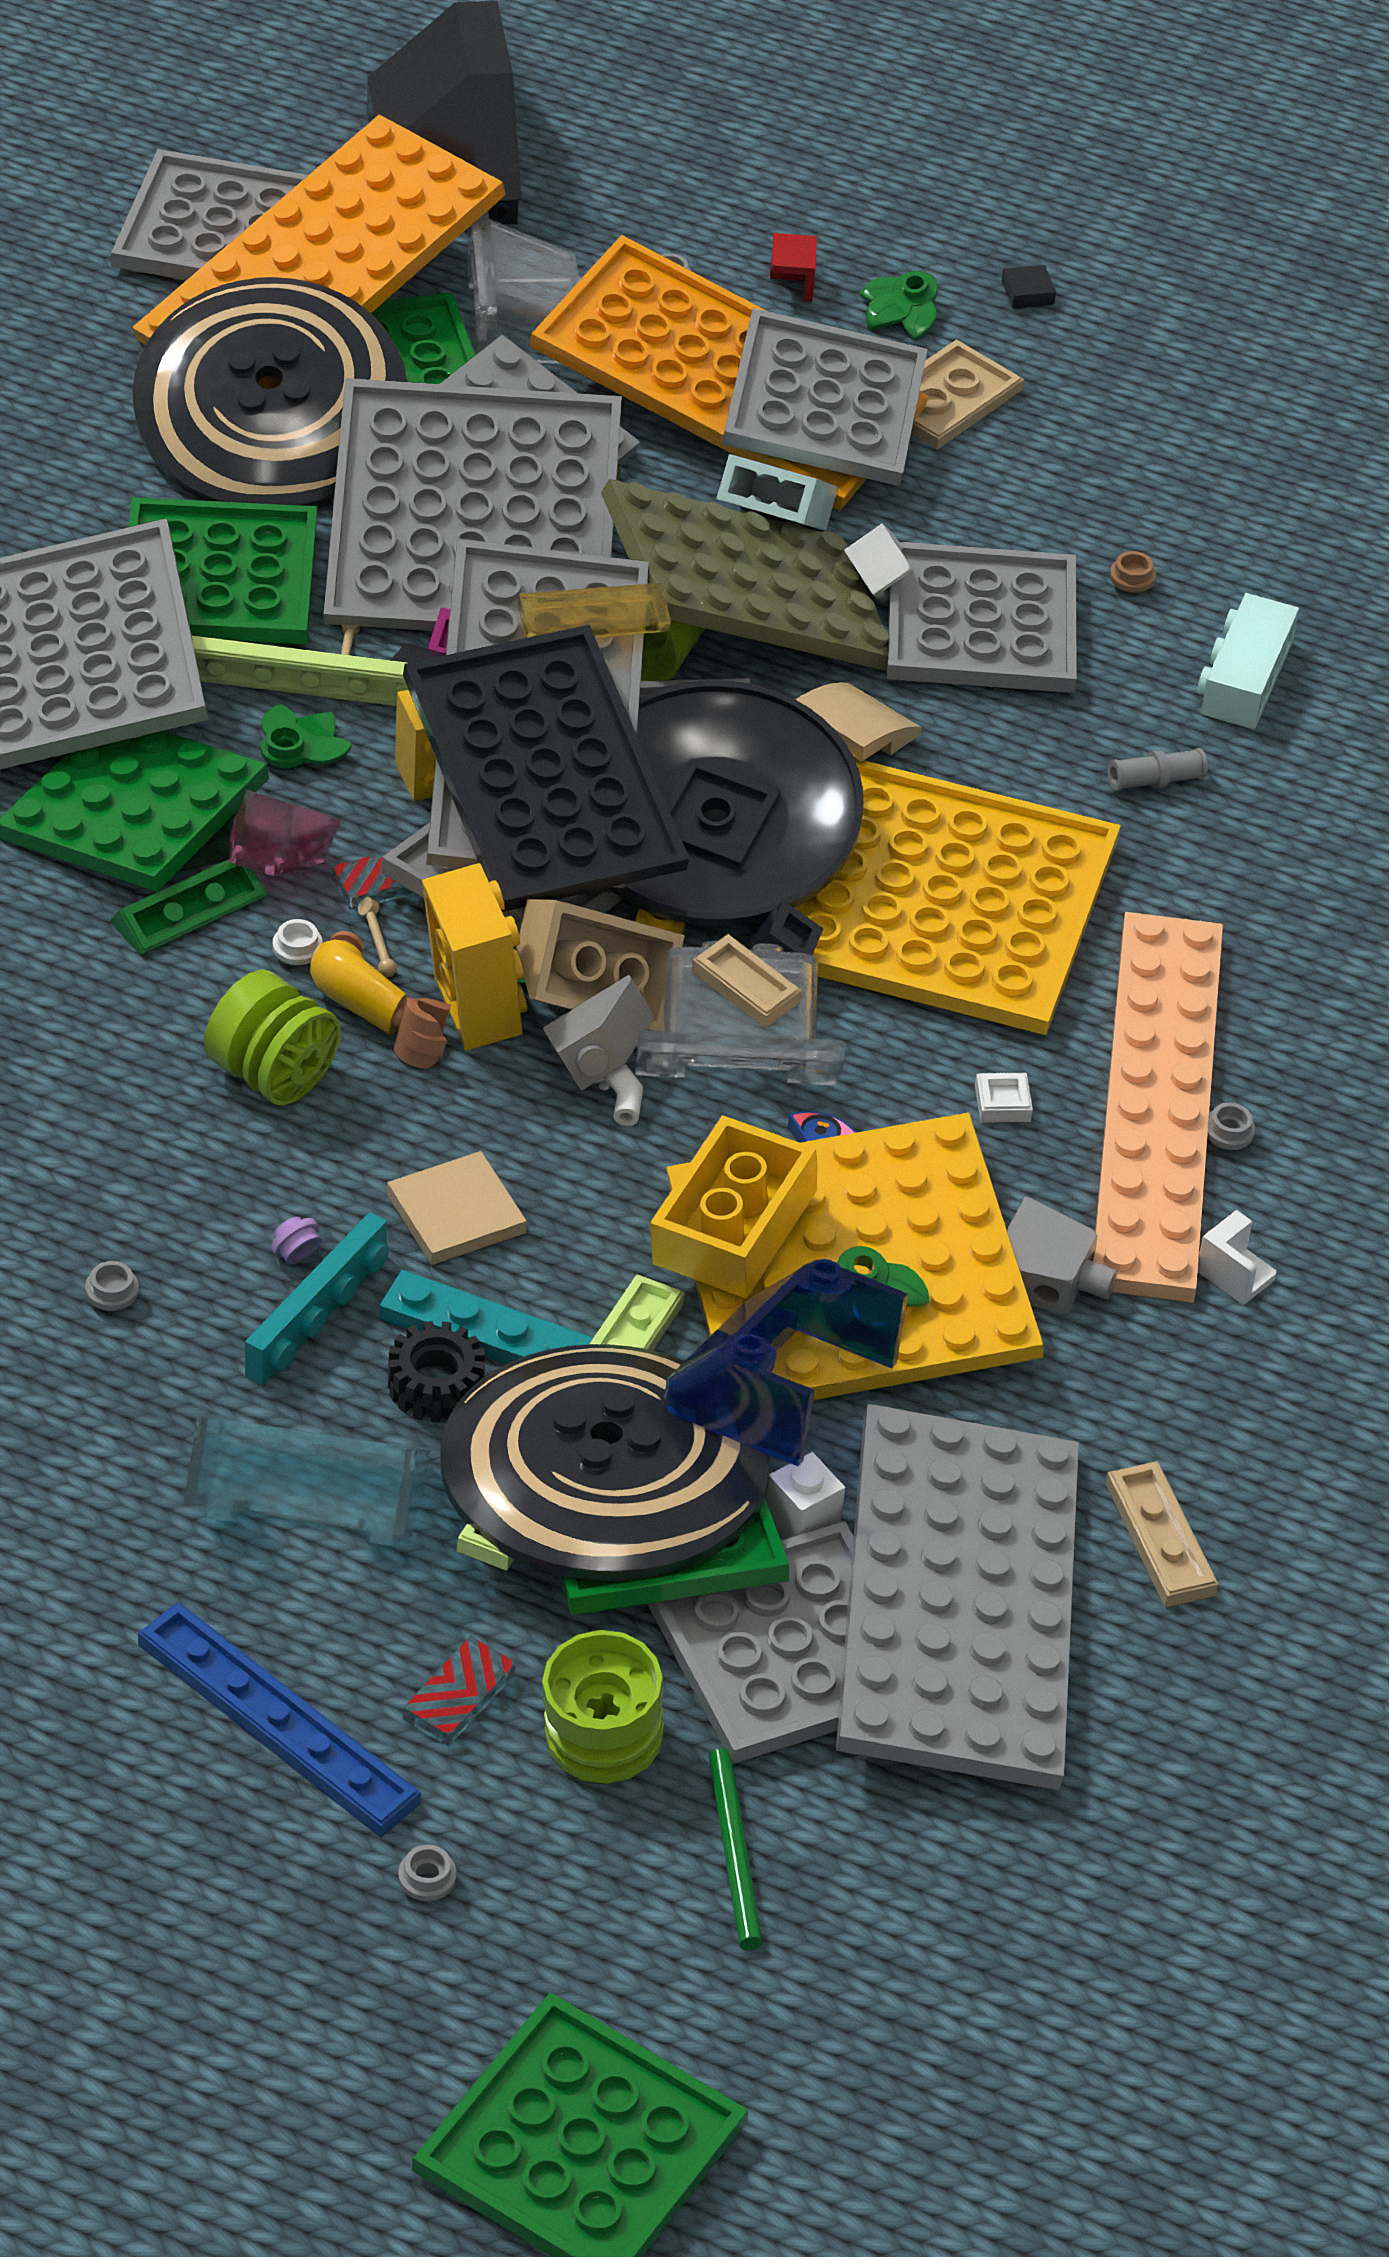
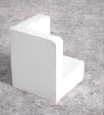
(879, 560)
(1229, 1263)

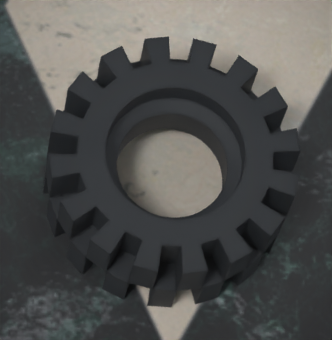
(433, 1348)

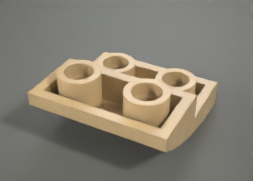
(861, 719)

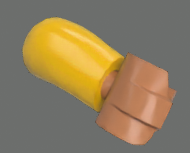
(359, 987)

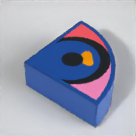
(816, 1125)

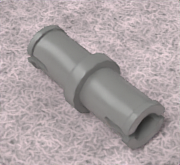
(1157, 769)

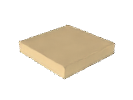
(456, 1207)

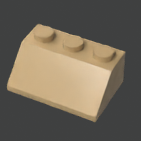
(579, 952)

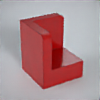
(794, 259)

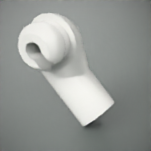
(628, 1092)

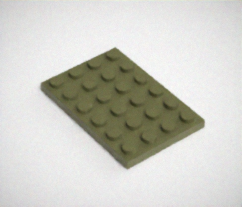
(750, 574)

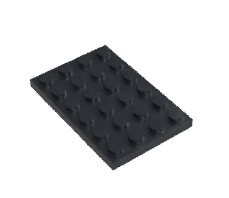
(545, 767)

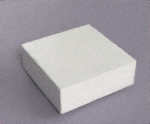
(1003, 1097)

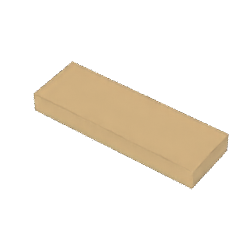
(1161, 1534)

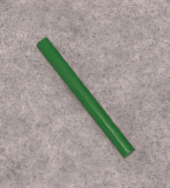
(735, 1850)

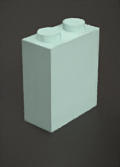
(777, 492)

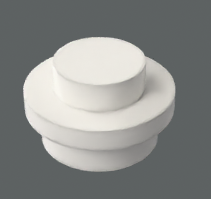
(296, 942)

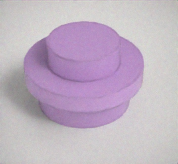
(296, 1239)

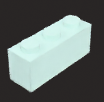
(1247, 660)

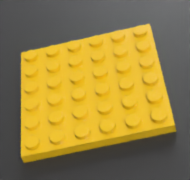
(961, 898)
(921, 1203)

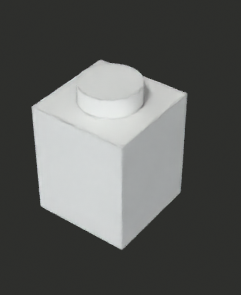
(804, 1497)

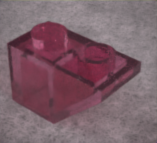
(279, 835)

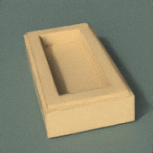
(746, 981)

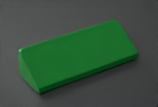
(188, 906)

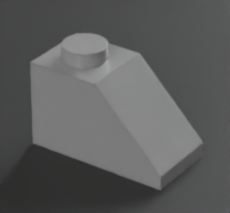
(600, 1032)

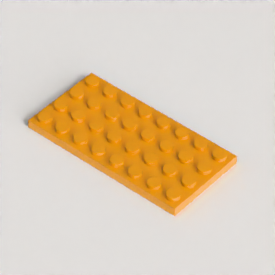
(352, 223)
(664, 345)

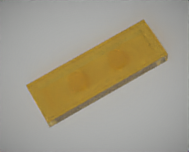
(606, 610)

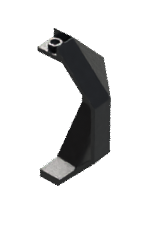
(458, 94)

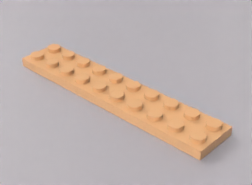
(1158, 1106)

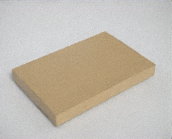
(961, 392)

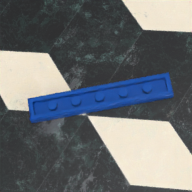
(279, 1719)

